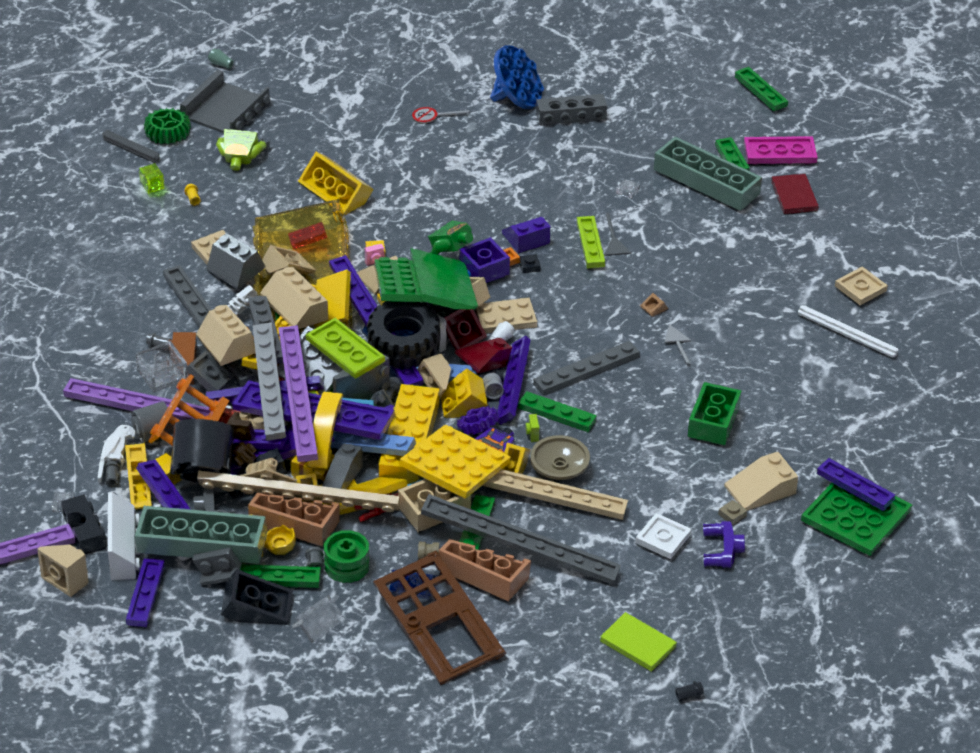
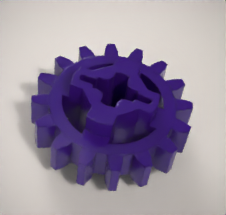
(478, 420)

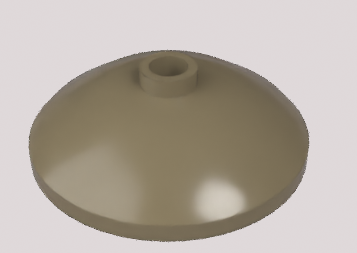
(560, 457)

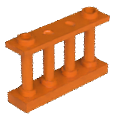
(216, 409)

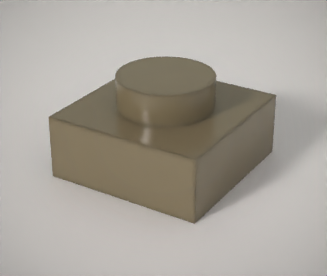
(732, 512)

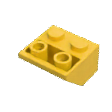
(463, 394)

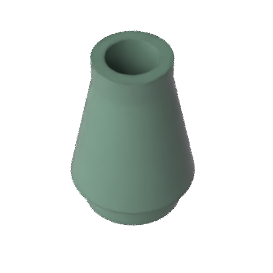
(219, 58)

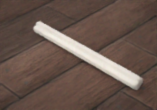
(848, 331)

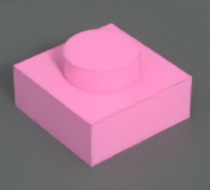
(372, 253)

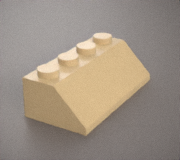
(295, 298)
(225, 335)

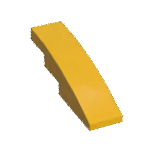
(138, 488)

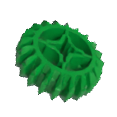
(167, 126)

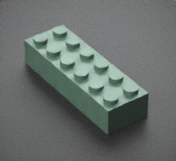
(707, 173)
(196, 531)

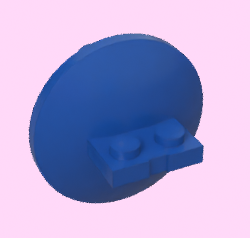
(516, 78)

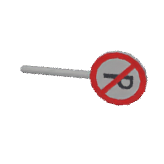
(428, 114)

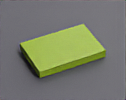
(638, 641)

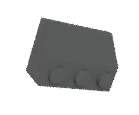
(234, 261)

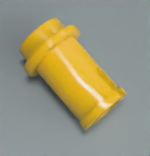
(192, 192)

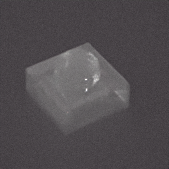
(627, 188)
(58, 497)

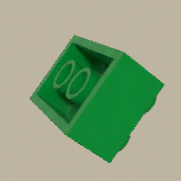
(714, 413)

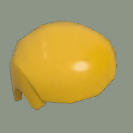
(280, 540)

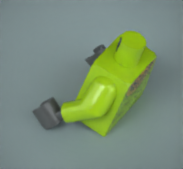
(240, 147)

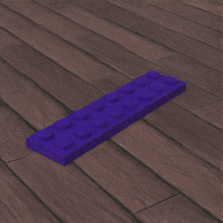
(353, 418)

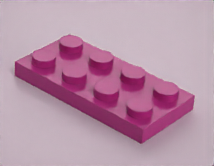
(780, 150)

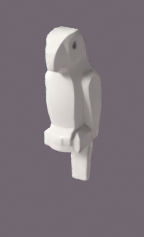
(115, 448)

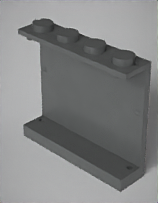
(223, 104)

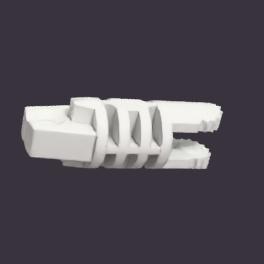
(240, 302)

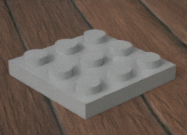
(315, 363)

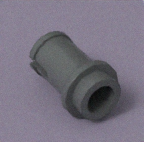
(154, 340)
(111, 469)

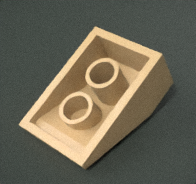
(763, 482)

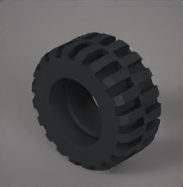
(399, 315)

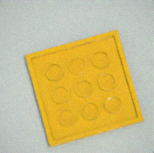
(455, 461)

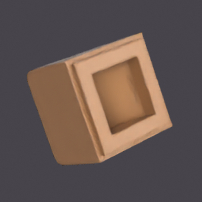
(654, 305)

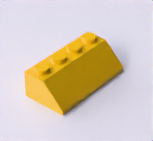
(334, 182)

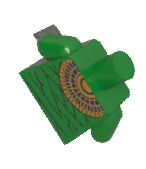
(451, 237)

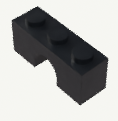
(79, 513)

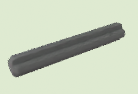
(131, 146)

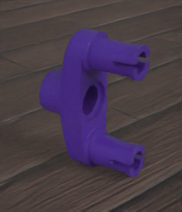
(732, 544)

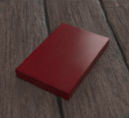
(794, 193)

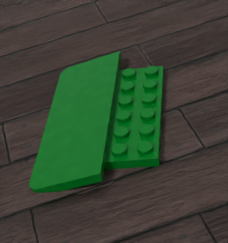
(425, 279)

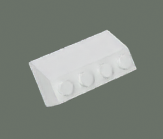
(121, 538)

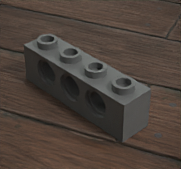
(571, 109)

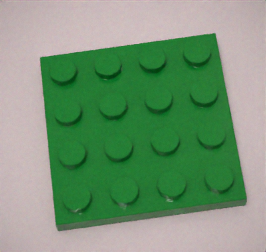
(854, 519)

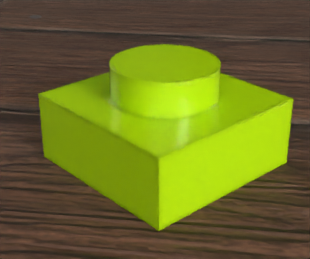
(532, 428)

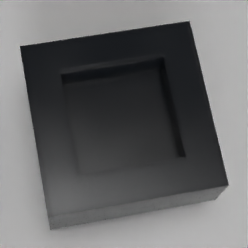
(529, 263)

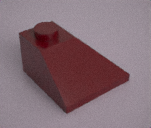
(463, 328)
(486, 355)

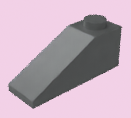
(344, 467)

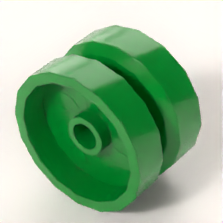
(346, 556)

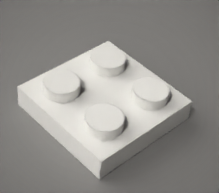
(663, 536)

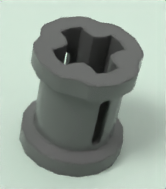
(314, 556)

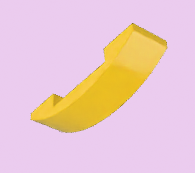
(324, 426)

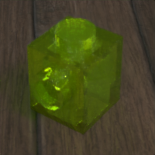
(151, 178)

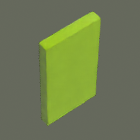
(345, 348)

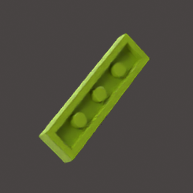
(590, 242)

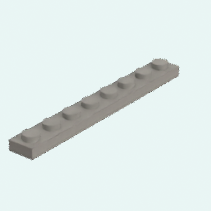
(269, 381)

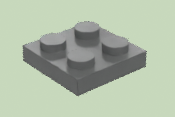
(209, 372)

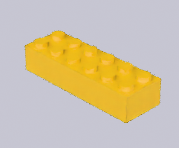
(414, 417)

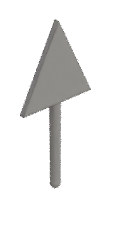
(674, 335)

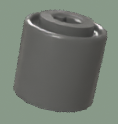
(146, 417)

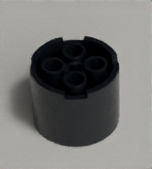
(201, 447)

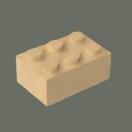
(414, 496)

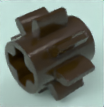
(244, 454)

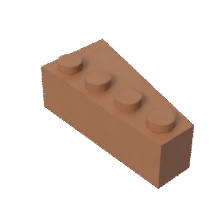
(309, 520)
(485, 570)

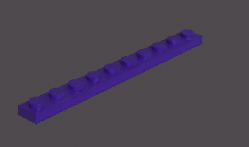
(365, 306)

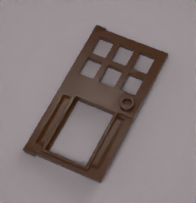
(442, 609)

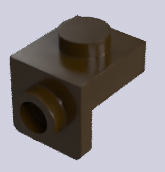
(243, 429)

